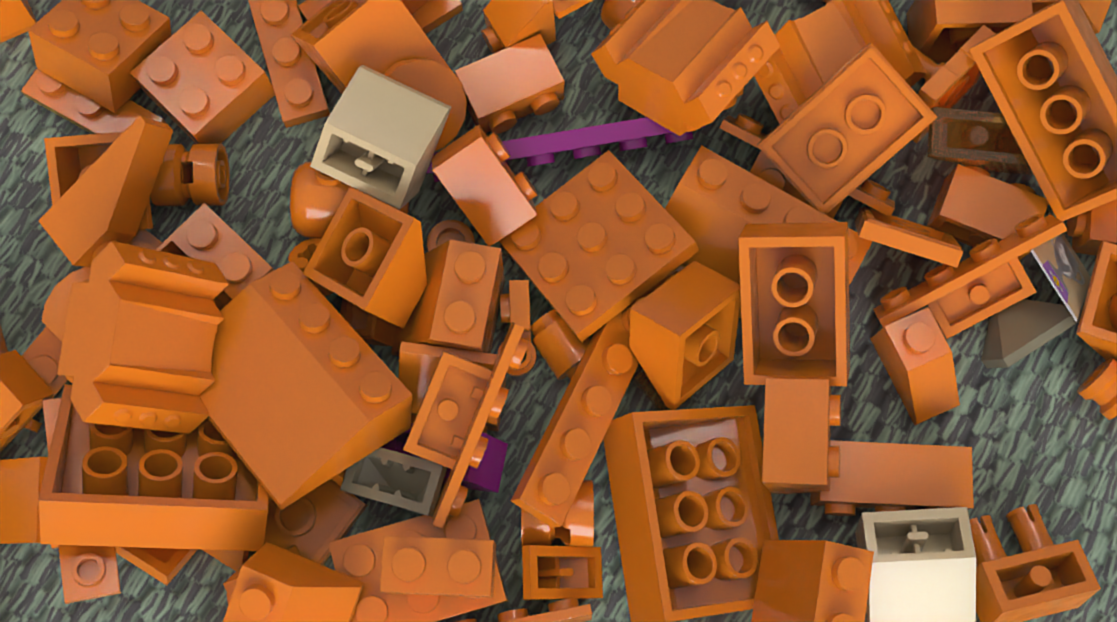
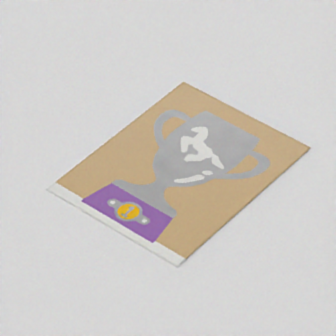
(1064, 272)

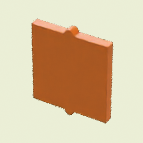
(19, 497)

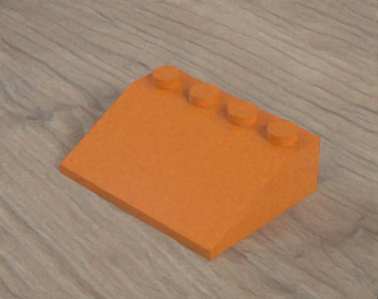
(298, 387)
(147, 488)
(689, 510)

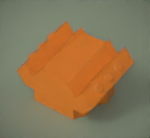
(824, 42)
(683, 60)
(142, 339)

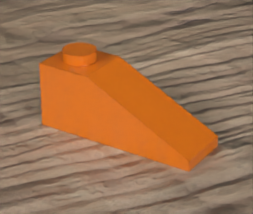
(110, 195)

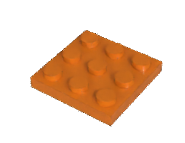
(598, 245)

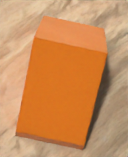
(561, 572)

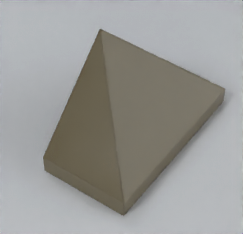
(1022, 330)
(396, 480)

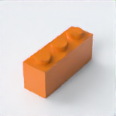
(898, 478)

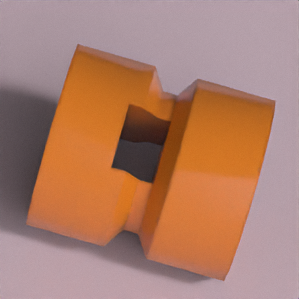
(202, 183)
(576, 528)

